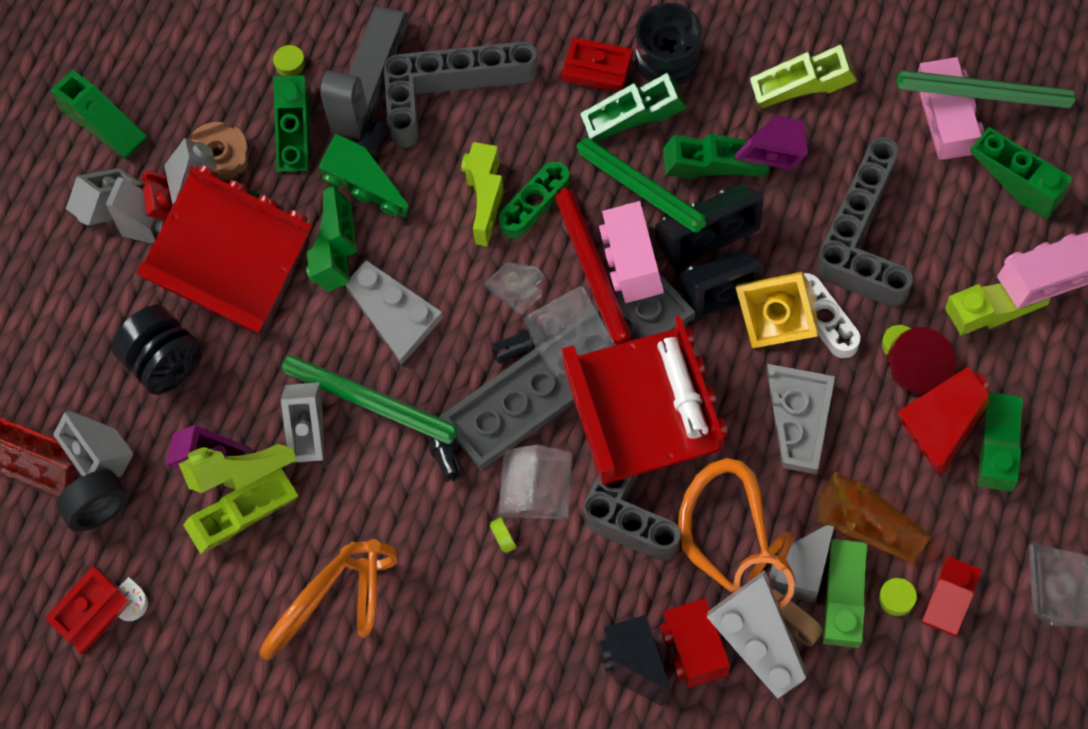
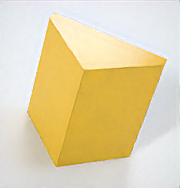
(778, 309)

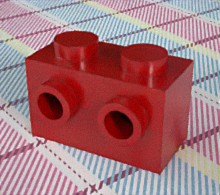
(695, 644)

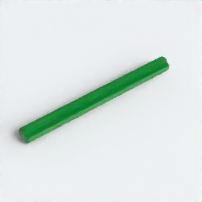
(985, 89)
(642, 185)
(370, 399)

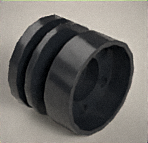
(668, 42)
(157, 349)

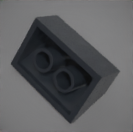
(729, 217)

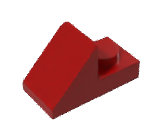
(951, 596)

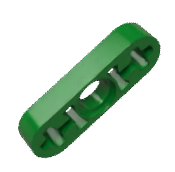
(530, 213)

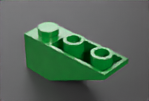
(97, 114)
(292, 122)
(355, 169)
(1022, 173)

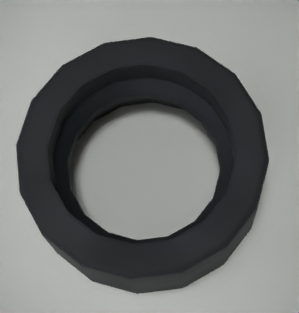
(92, 500)

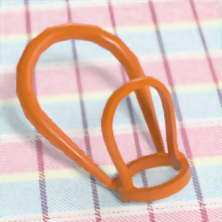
(754, 497)
(314, 592)

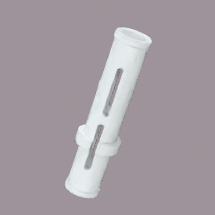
(686, 399)

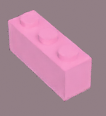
(950, 116)
(630, 252)
(1046, 270)

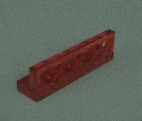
(34, 465)

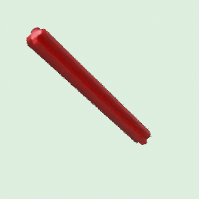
(592, 267)

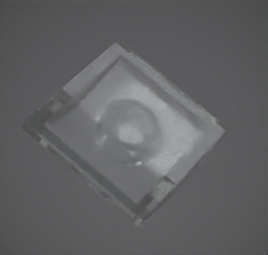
(567, 323)
(535, 483)
(1059, 586)

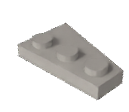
(393, 309)
(800, 415)
(756, 630)

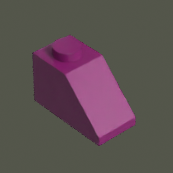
(776, 144)
(196, 437)

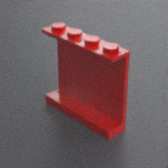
(225, 249)
(631, 408)

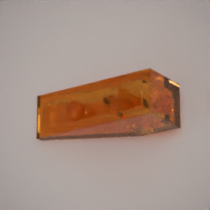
(869, 518)

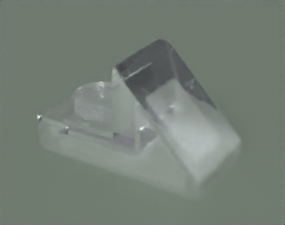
(516, 286)

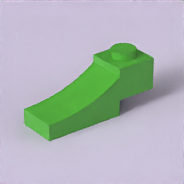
(845, 594)

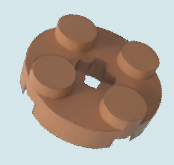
(232, 141)

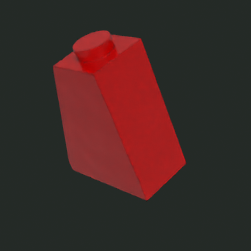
(946, 417)

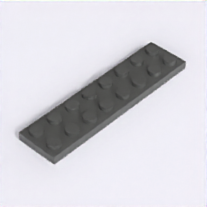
(531, 396)

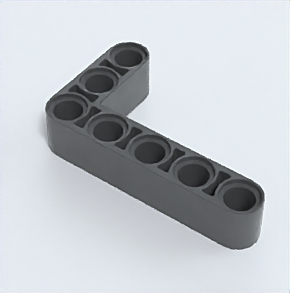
(449, 77)
(354, 97)
(855, 223)
(623, 512)

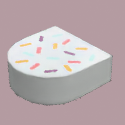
(139, 601)

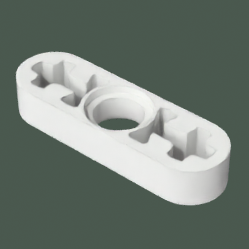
(827, 330)

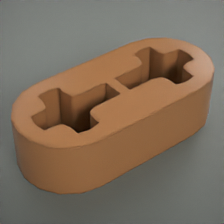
(799, 623)

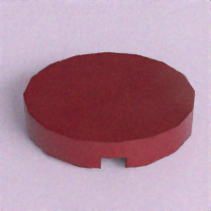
(921, 360)

